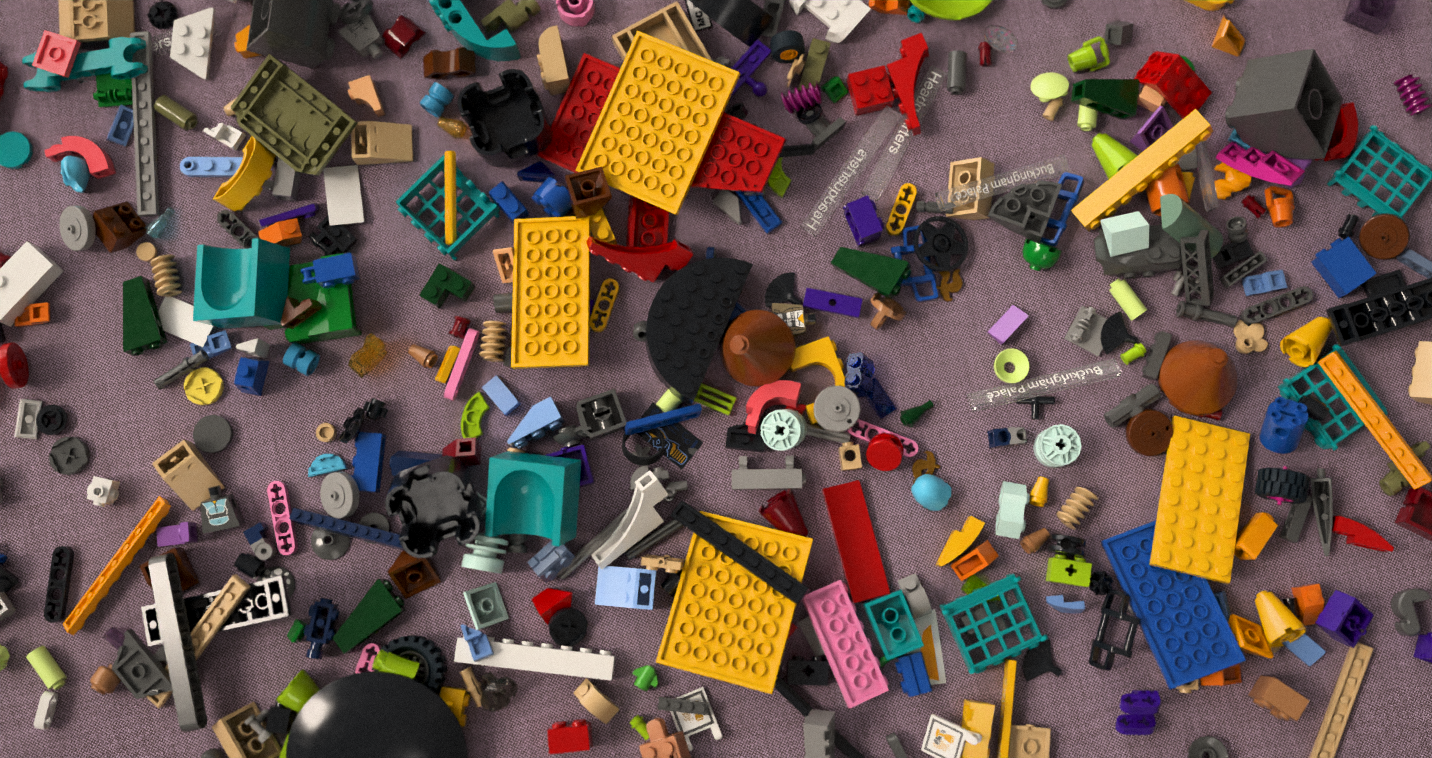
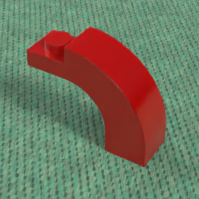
(1344, 133)

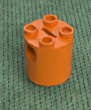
(1169, 183)

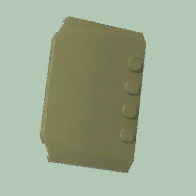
(292, 117)

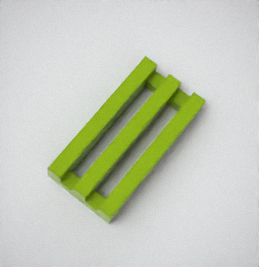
(717, 392)

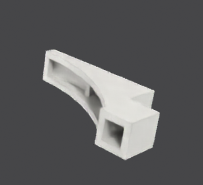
(637, 522)

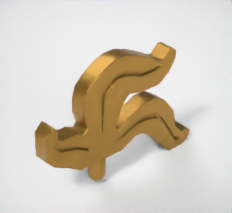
(952, 287)
(922, 464)

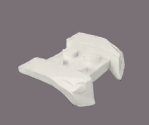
(838, 15)

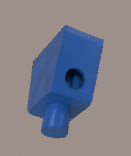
(251, 375)

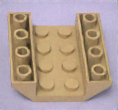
(96, 19)

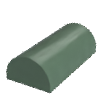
(1183, 221)

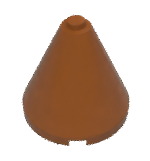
(757, 348)
(1198, 377)

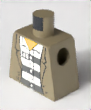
(794, 317)

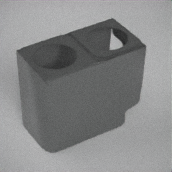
(985, 629)

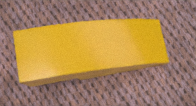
(960, 541)

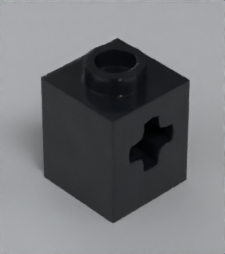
(278, 718)

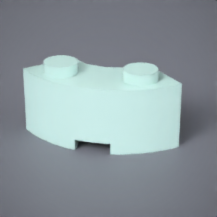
(1010, 516)

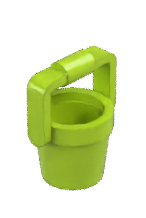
(1086, 58)

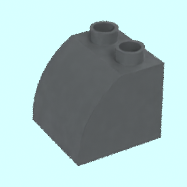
(293, 30)
(1286, 105)

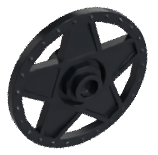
(940, 243)

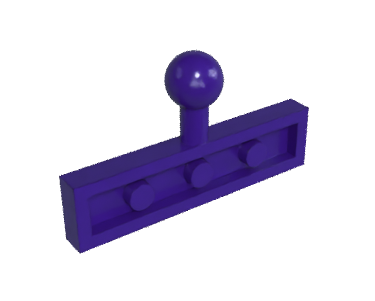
(748, 65)

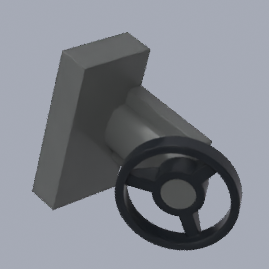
(819, 126)

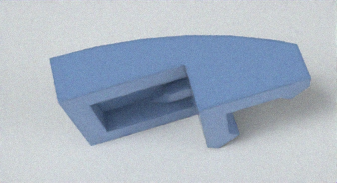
(1057, 603)
(477, 642)

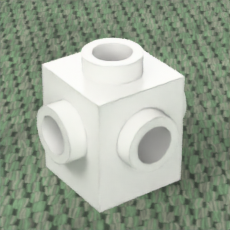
(103, 491)

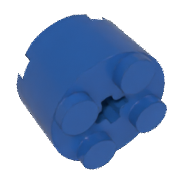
(553, 198)

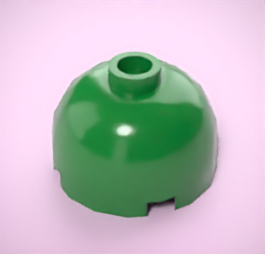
(1040, 255)

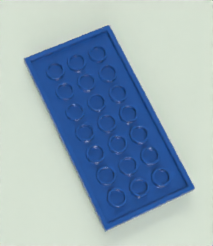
(1176, 611)

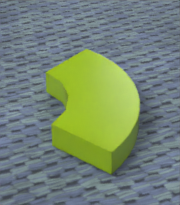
(778, 180)
(473, 415)

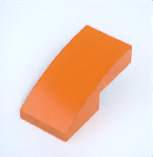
(34, 315)

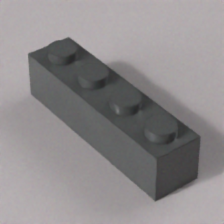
(1243, 269)
(1156, 355)
(1295, 521)
(684, 706)

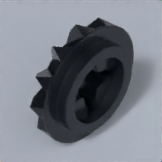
(170, 14)
(43, 421)

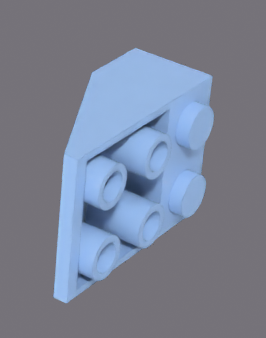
(538, 420)
(626, 587)

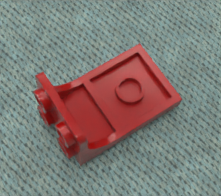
(1174, 82)

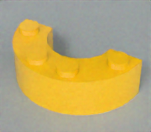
(248, 178)

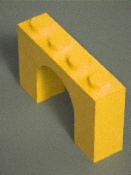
(823, 354)

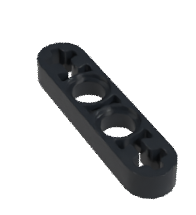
(54, 584)

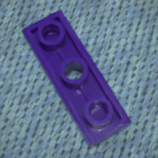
(307, 211)
(820, 301)

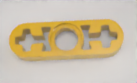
(891, 220)
(594, 317)

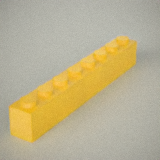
(1142, 170)

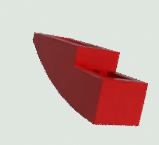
(1359, 534)

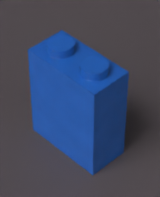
(1343, 266)

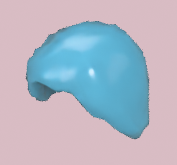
(75, 173)
(931, 492)

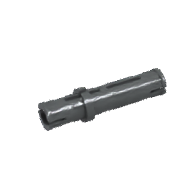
(187, 365)

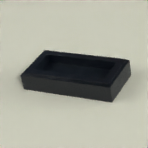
(1384, 283)

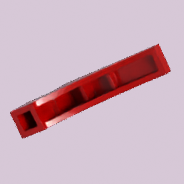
(904, 75)
(644, 261)

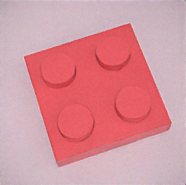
(56, 54)

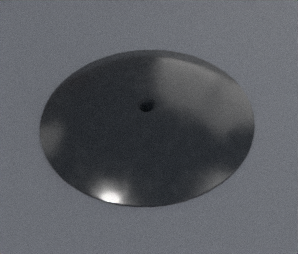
(376, 719)

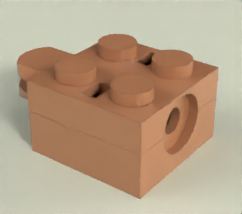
(662, 743)

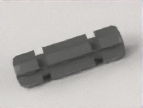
(931, 207)

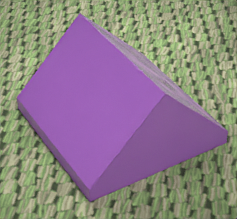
(1153, 129)

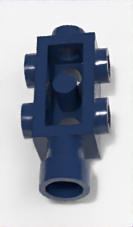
(319, 621)

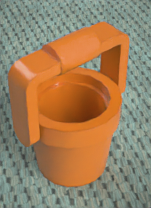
(1281, 208)

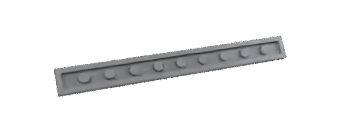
(145, 132)

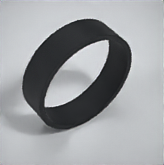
(644, 460)

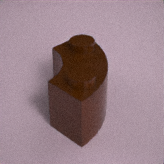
(456, 62)

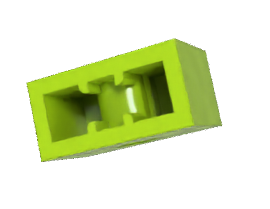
(1080, 574)

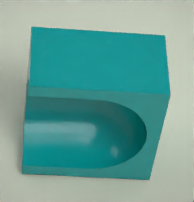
(241, 285)
(533, 496)

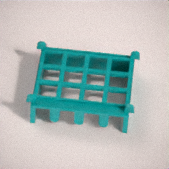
(468, 189)
(1367, 197)
(1320, 435)
(979, 596)

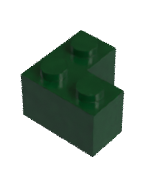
(444, 282)

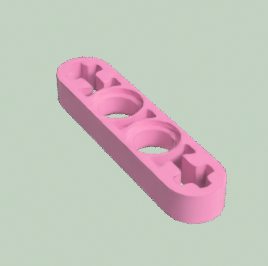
(461, 364)
(857, 434)
(280, 518)

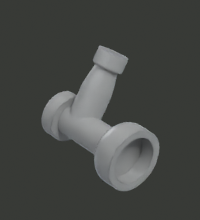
(1179, 278)
(255, 723)

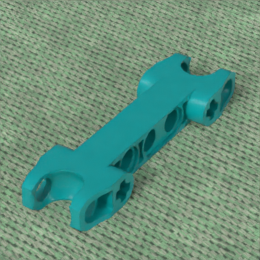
(113, 60)

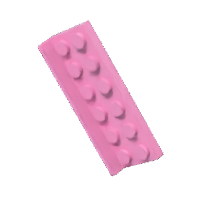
(845, 643)

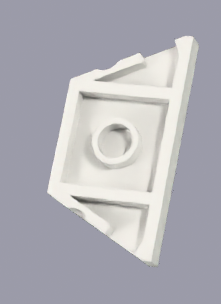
(193, 41)

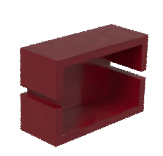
(1417, 513)

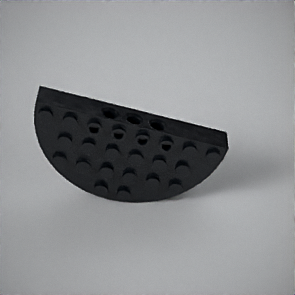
(690, 320)

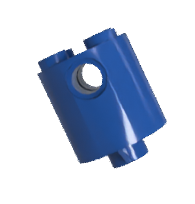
(1283, 425)

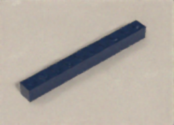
(346, 528)

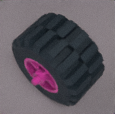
(1282, 485)

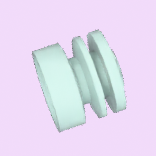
(794, 430)
(1050, 454)
(485, 554)

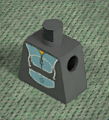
(220, 511)

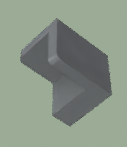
(1118, 32)

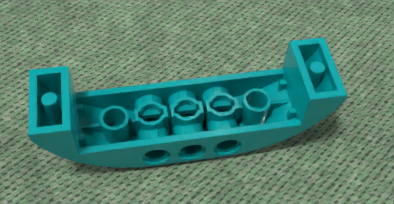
(460, 23)

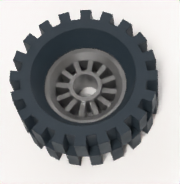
(428, 655)

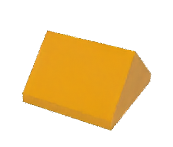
(1249, 636)

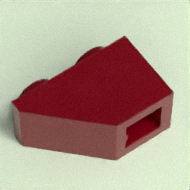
(465, 449)

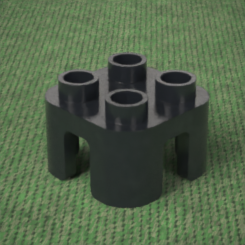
(506, 120)
(434, 504)

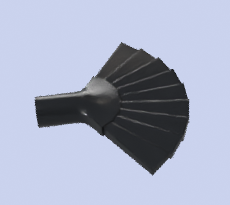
(781, 290)
(1115, 333)
(1038, 661)

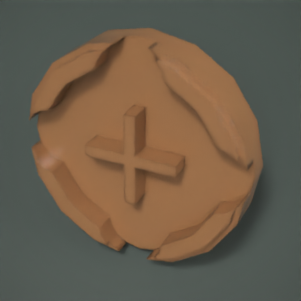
(886, 308)

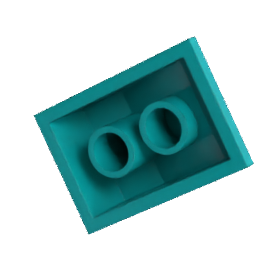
(893, 624)

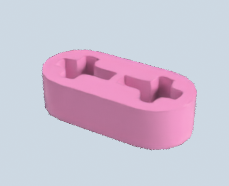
(364, 658)

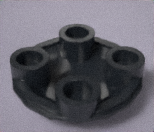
(352, 425)

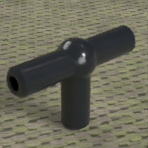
(1035, 401)

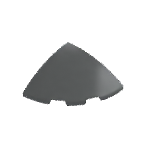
(1026, 208)

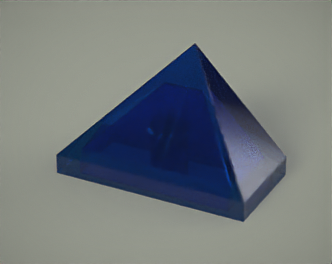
(535, 173)
(880, 400)

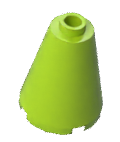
(1111, 154)
(298, 691)

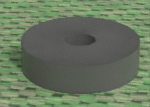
(376, 519)

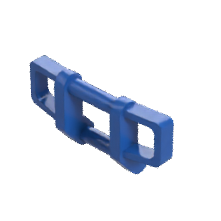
(1071, 199)
(912, 281)

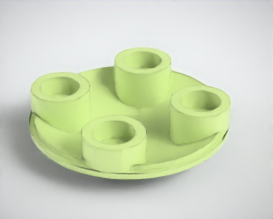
(1049, 86)

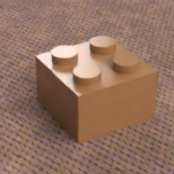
(1278, 698)

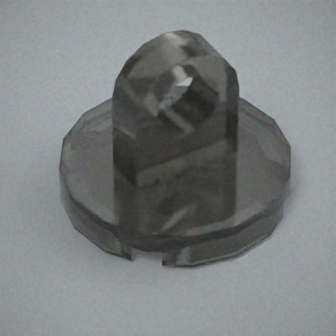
(497, 692)

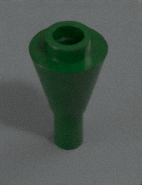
(912, 415)

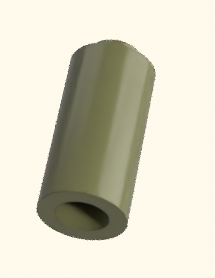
(175, 112)

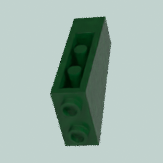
(1108, 96)
(873, 270)
(140, 318)
(370, 615)

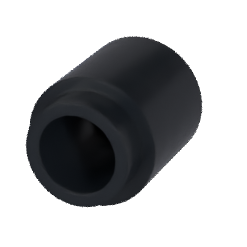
(1315, 408)
(250, 565)

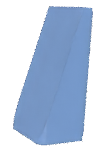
(501, 395)

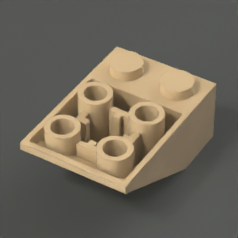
(381, 143)
(187, 473)

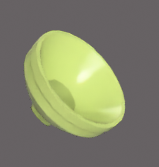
(1015, 357)

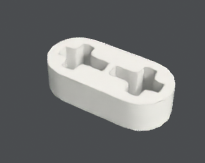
(45, 710)

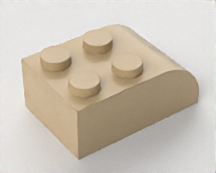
(553, 62)

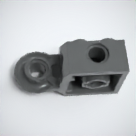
(598, 417)

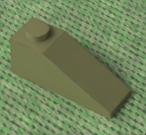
(815, 63)

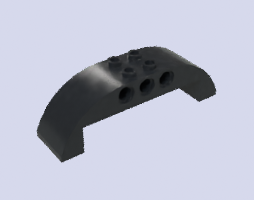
(738, 17)
(1382, 313)
(261, 603)

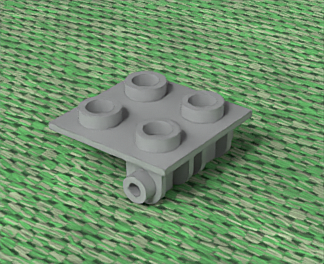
(1086, 330)

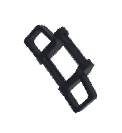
(1098, 642)

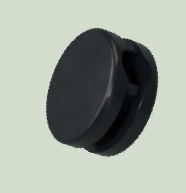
(1066, 545)

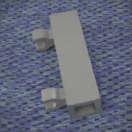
(285, 183)
(767, 478)

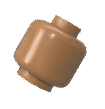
(104, 680)

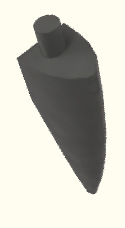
(1323, 507)

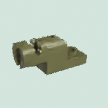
(511, 15)
(1395, 480)

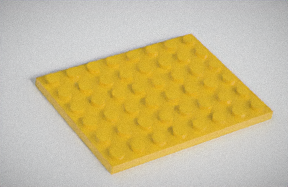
(658, 121)
(726, 617)

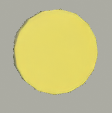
(203, 386)

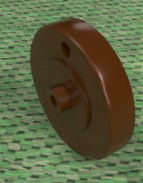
(1384, 236)
(1149, 432)

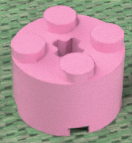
(576, 11)

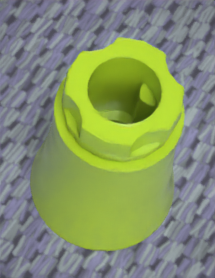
(395, 664)

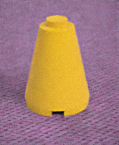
(1307, 342)
(1277, 620)

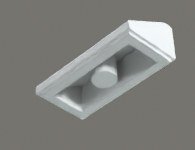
(254, 347)
(26, 419)

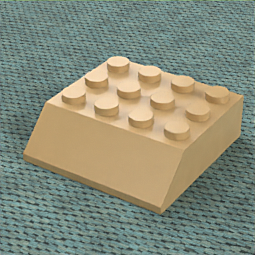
(666, 25)

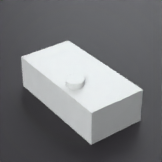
(24, 280)

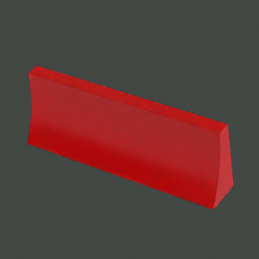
(646, 224)
(855, 541)

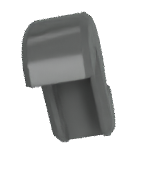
(1404, 609)

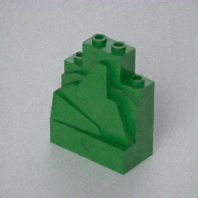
(331, 322)

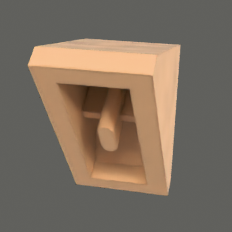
(504, 262)

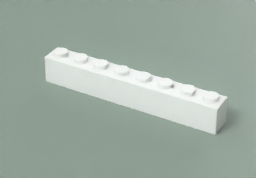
(542, 659)

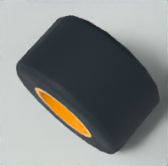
(787, 46)

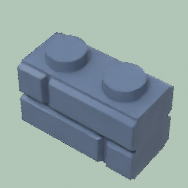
(551, 561)

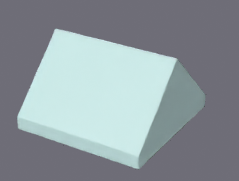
(1126, 233)
(486, 606)

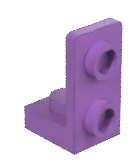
(177, 534)

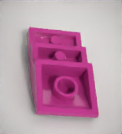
(1257, 164)

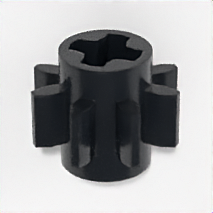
(375, 409)
(1100, 582)

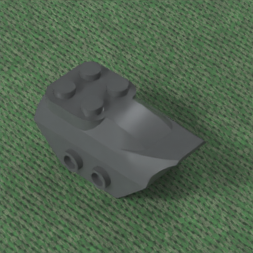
(1161, 256)

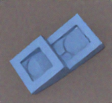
(1264, 283)
(214, 345)

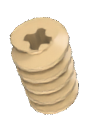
(164, 276)
(492, 341)
(1075, 506)

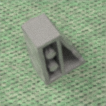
(819, 734)

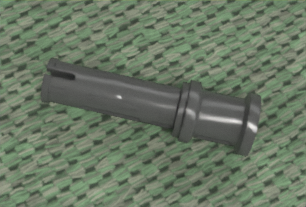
(1198, 313)

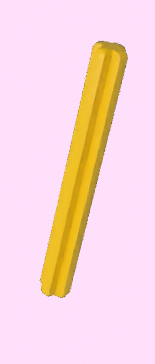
(450, 197)

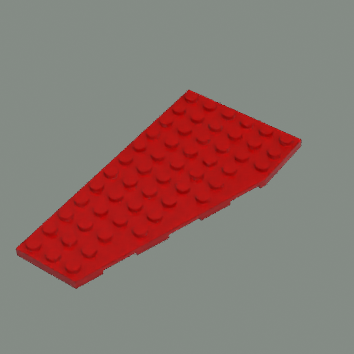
(735, 160)

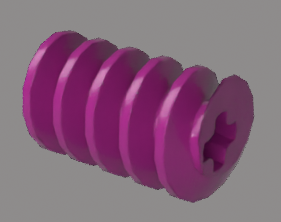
(1412, 94)
(802, 98)

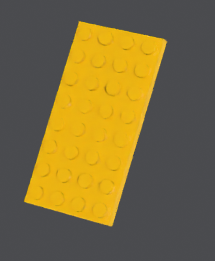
(551, 293)
(1200, 500)

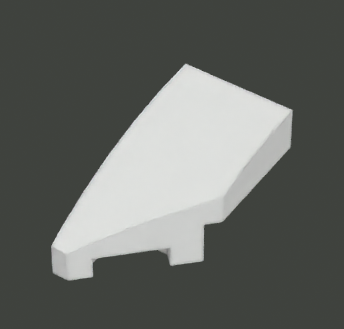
(227, 135)

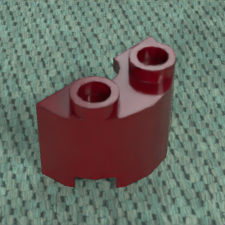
(402, 35)

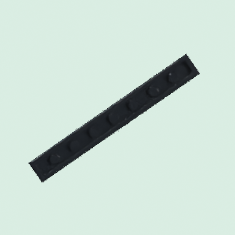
(740, 552)

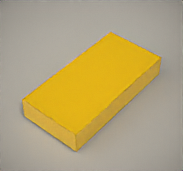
(447, 364)

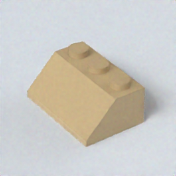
(965, 172)
(1421, 385)
(241, 739)

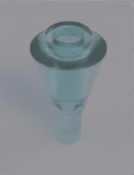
(158, 226)

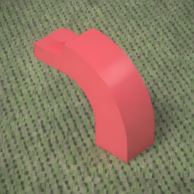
(97, 159)
(777, 393)

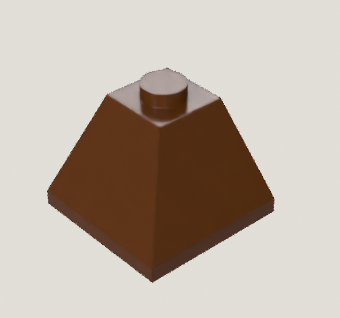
(588, 191)
(413, 574)

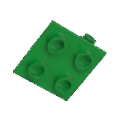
(113, 91)

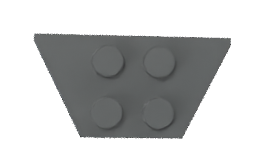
(140, 668)

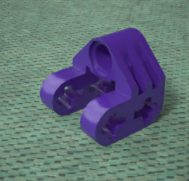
(1139, 712)

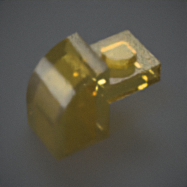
(368, 356)

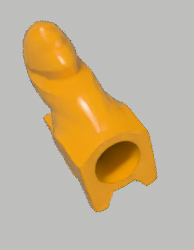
(1233, 182)

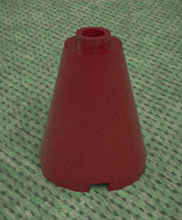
(784, 513)

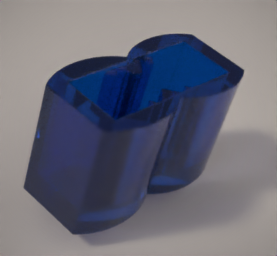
(859, 374)

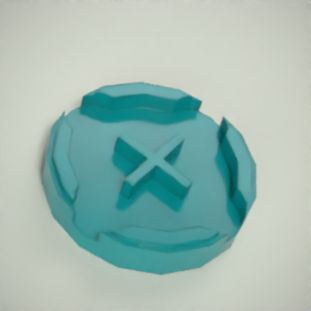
(14, 150)

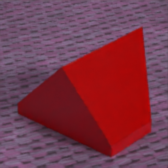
(551, 601)

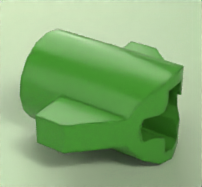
(646, 677)

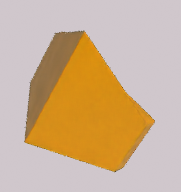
(1228, 38)

